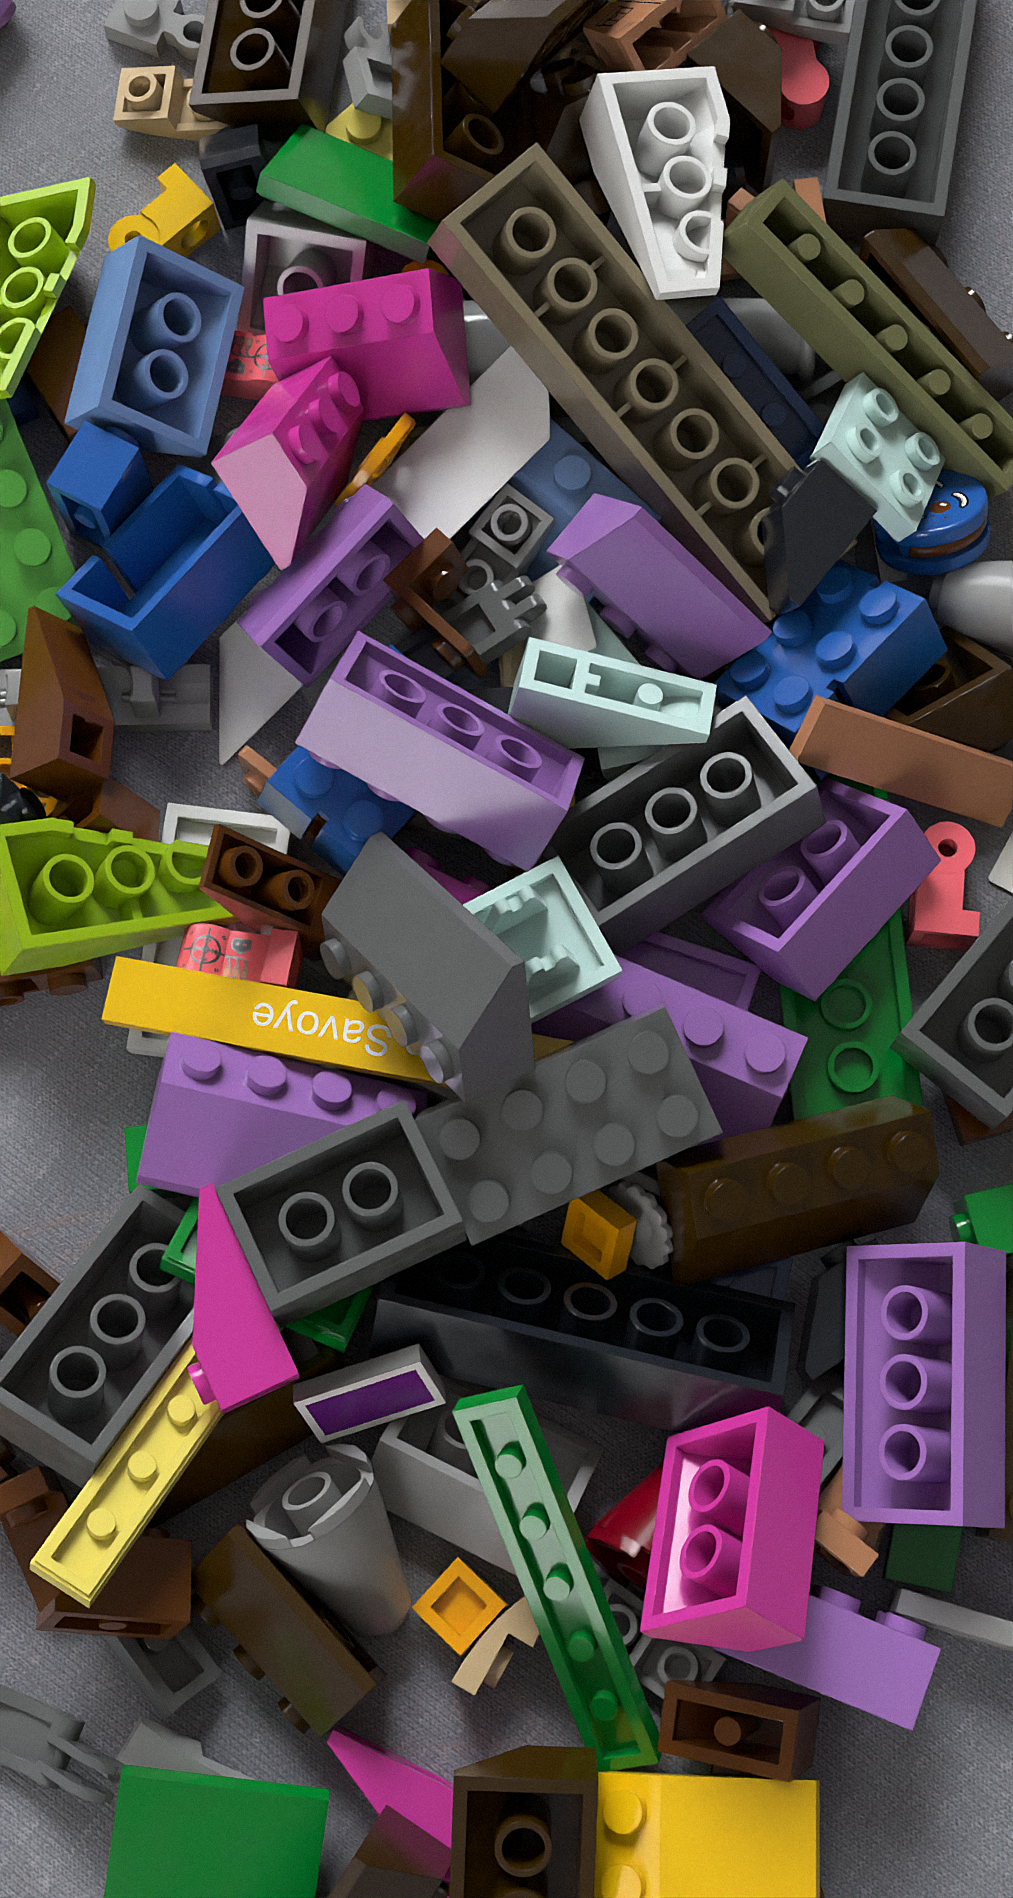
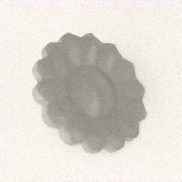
(652, 1233)

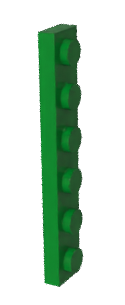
(558, 1577)

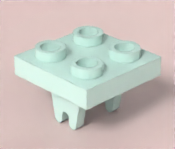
(880, 455)
(554, 934)

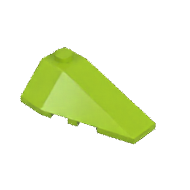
(38, 249)
(94, 893)

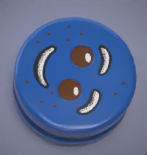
(949, 533)

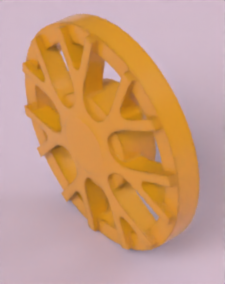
(379, 457)

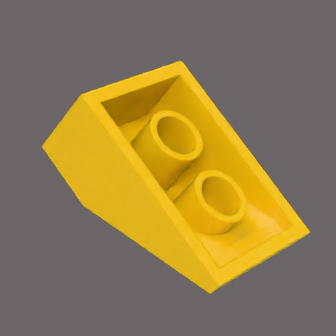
(706, 1836)

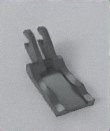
(41, 1742)

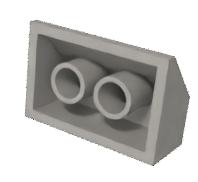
(433, 1482)

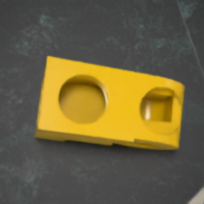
(176, 219)

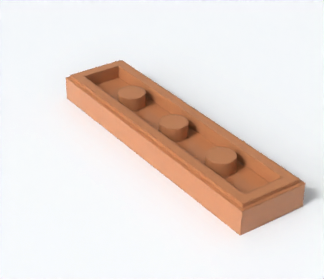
(905, 761)

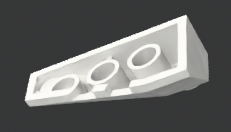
(661, 166)

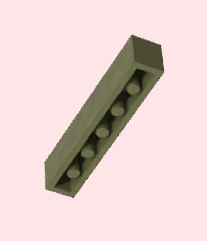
(866, 329)

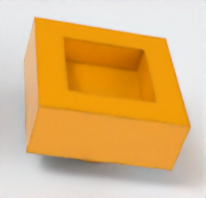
(599, 1233)
(460, 1606)

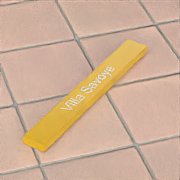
(265, 1019)

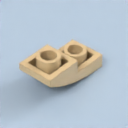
(158, 104)
(489, 1655)

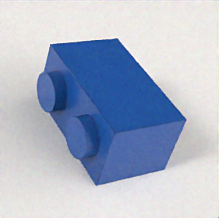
(99, 482)

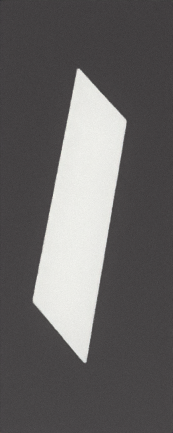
(434, 485)

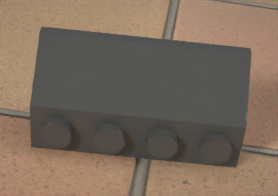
(429, 971)

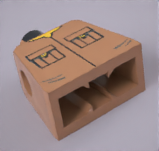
(650, 32)

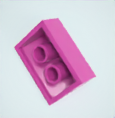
(390, 333)
(293, 456)
(735, 1534)

